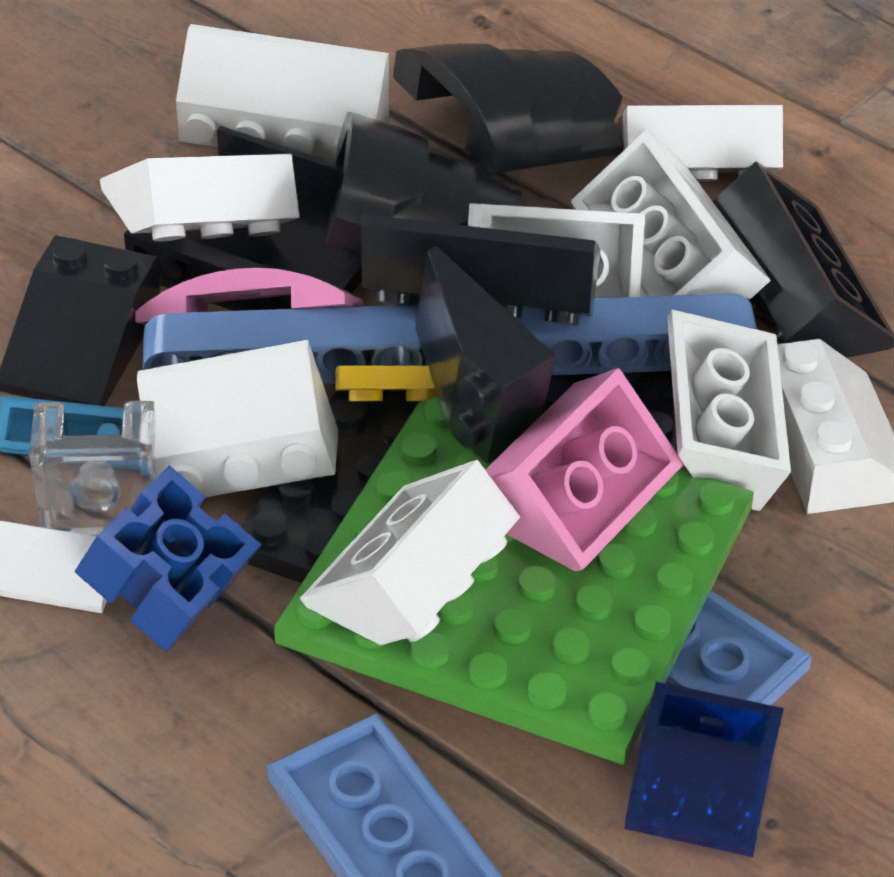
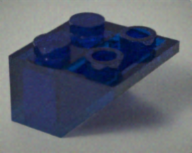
(704, 768)

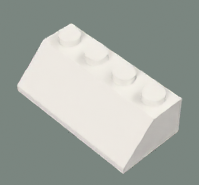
(276, 89)
(685, 235)

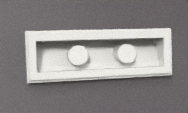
(41, 564)

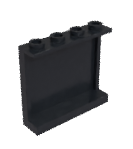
(297, 248)

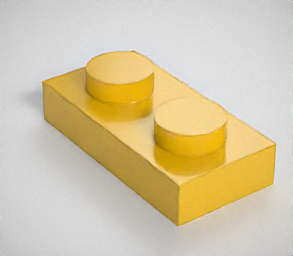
(369, 382)

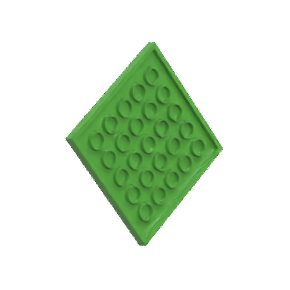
(530, 636)

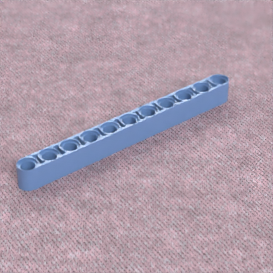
(620, 334)

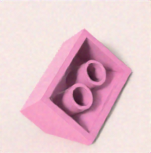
(584, 469)

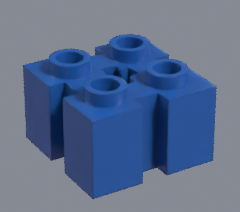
(167, 558)

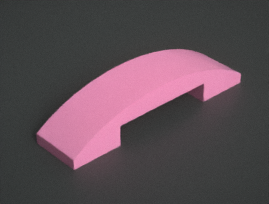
(243, 285)

